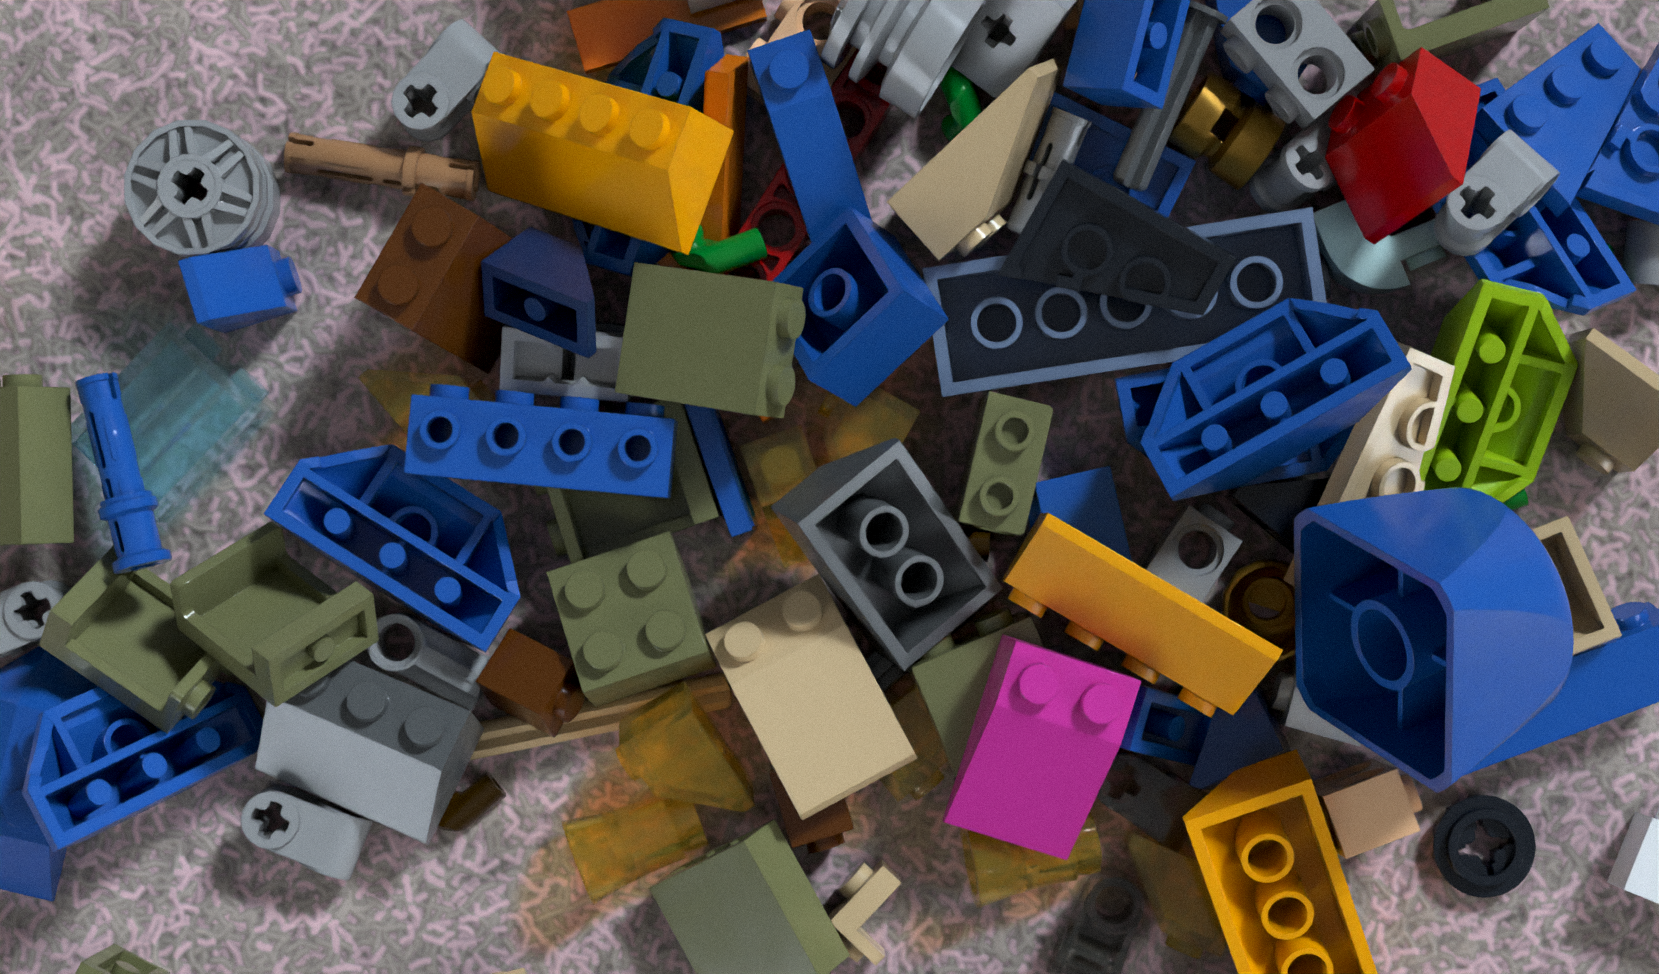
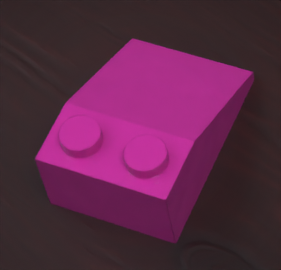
(1040, 747)

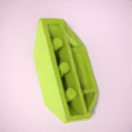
(1503, 391)

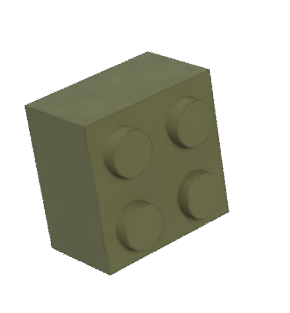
(631, 619)

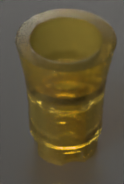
(632, 842)
(1006, 869)

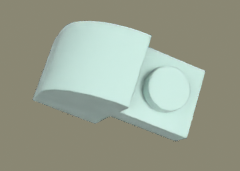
(1367, 266)

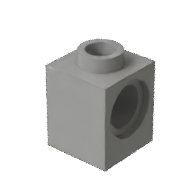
(1165, 560)

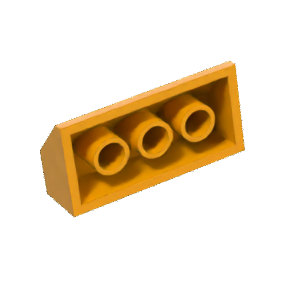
(597, 151)
(1138, 614)
(1277, 873)

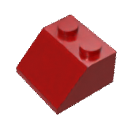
(1402, 142)

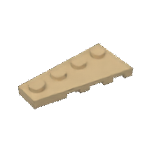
(1392, 437)

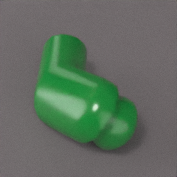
(962, 102)
(723, 255)

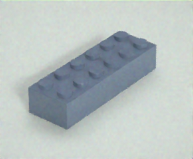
(1033, 332)

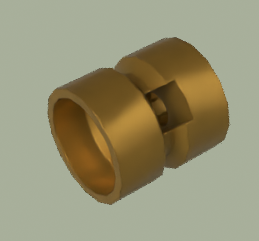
(1244, 141)

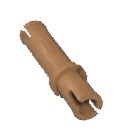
(382, 166)

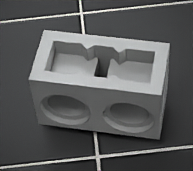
(1309, 39)
(547, 369)

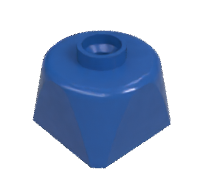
(1427, 626)

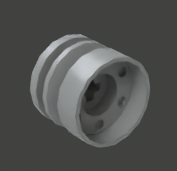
(907, 36)
(240, 185)

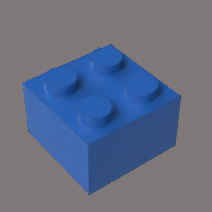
(861, 307)

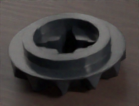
(1507, 863)

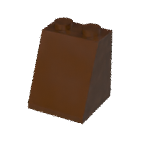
(434, 277)

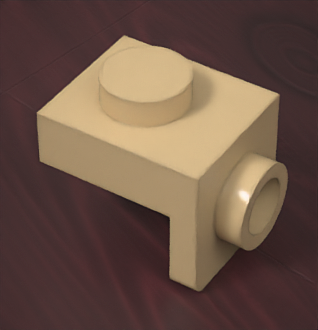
(863, 893)

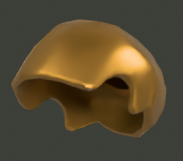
(1263, 585)

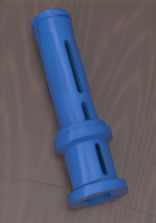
(126, 503)

